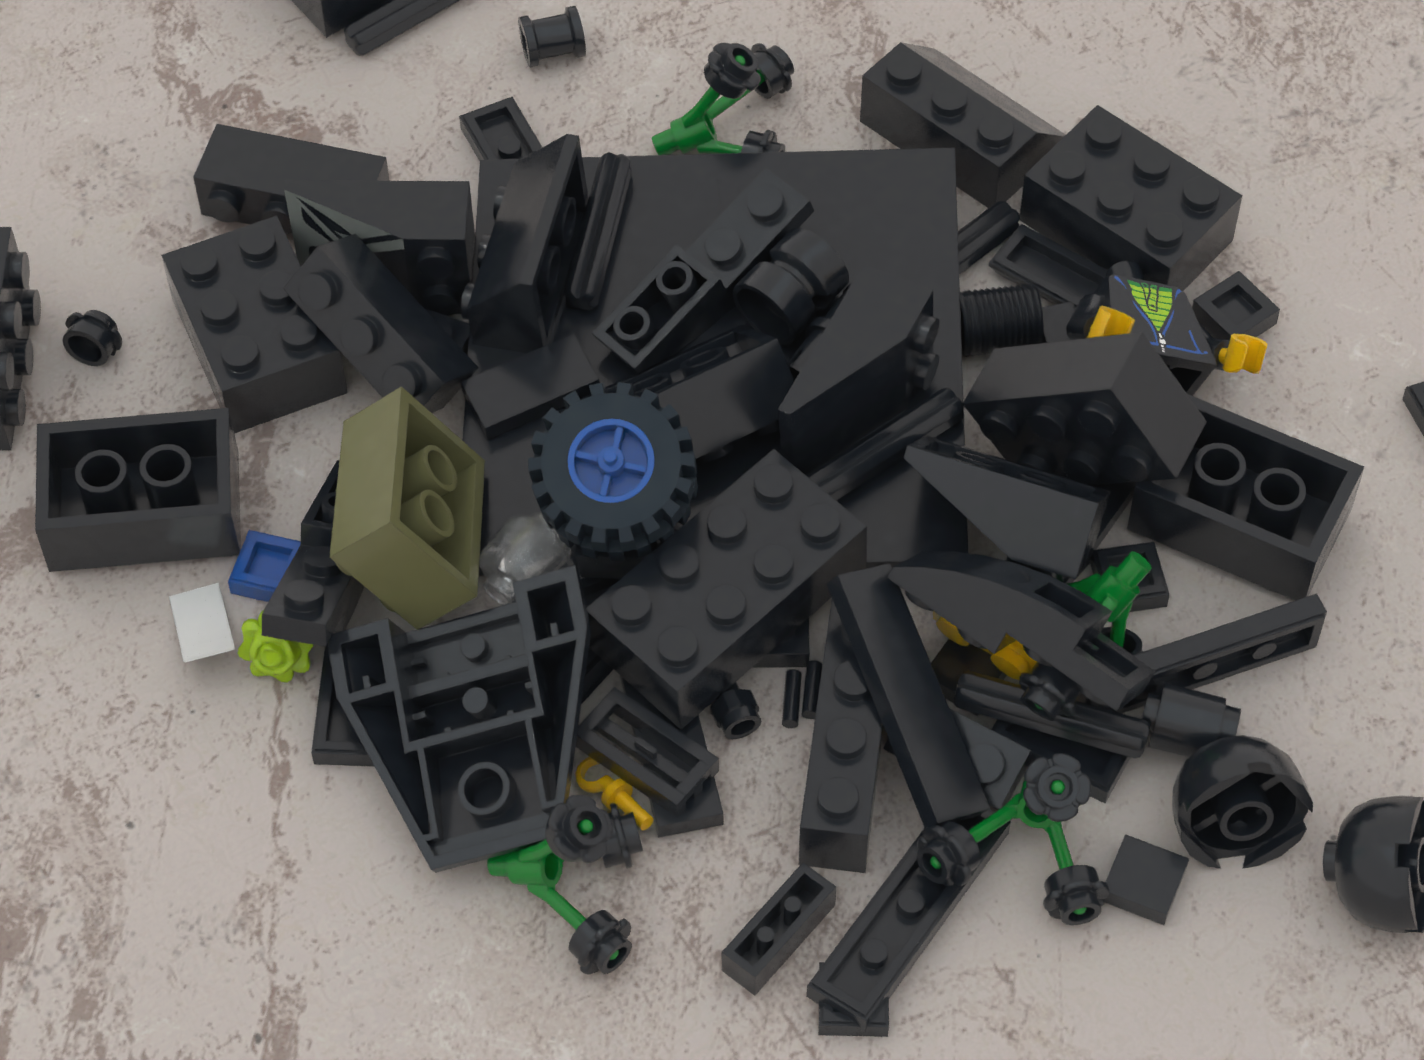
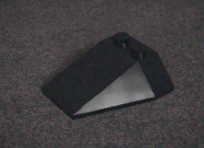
(472, 716)

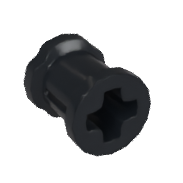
(552, 36)

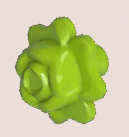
(272, 655)

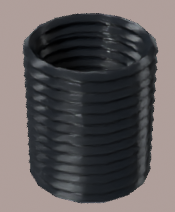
(1000, 318)

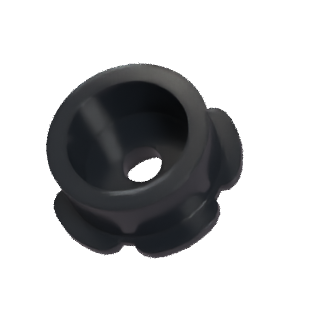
(91, 337)

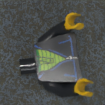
(1163, 313)

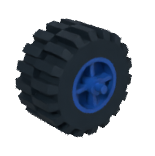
(613, 471)

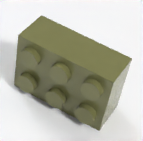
(408, 509)

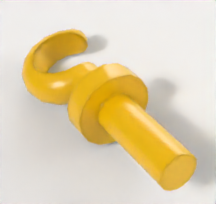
(613, 791)

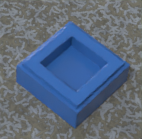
(261, 565)

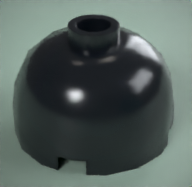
(1239, 801)
(1381, 863)

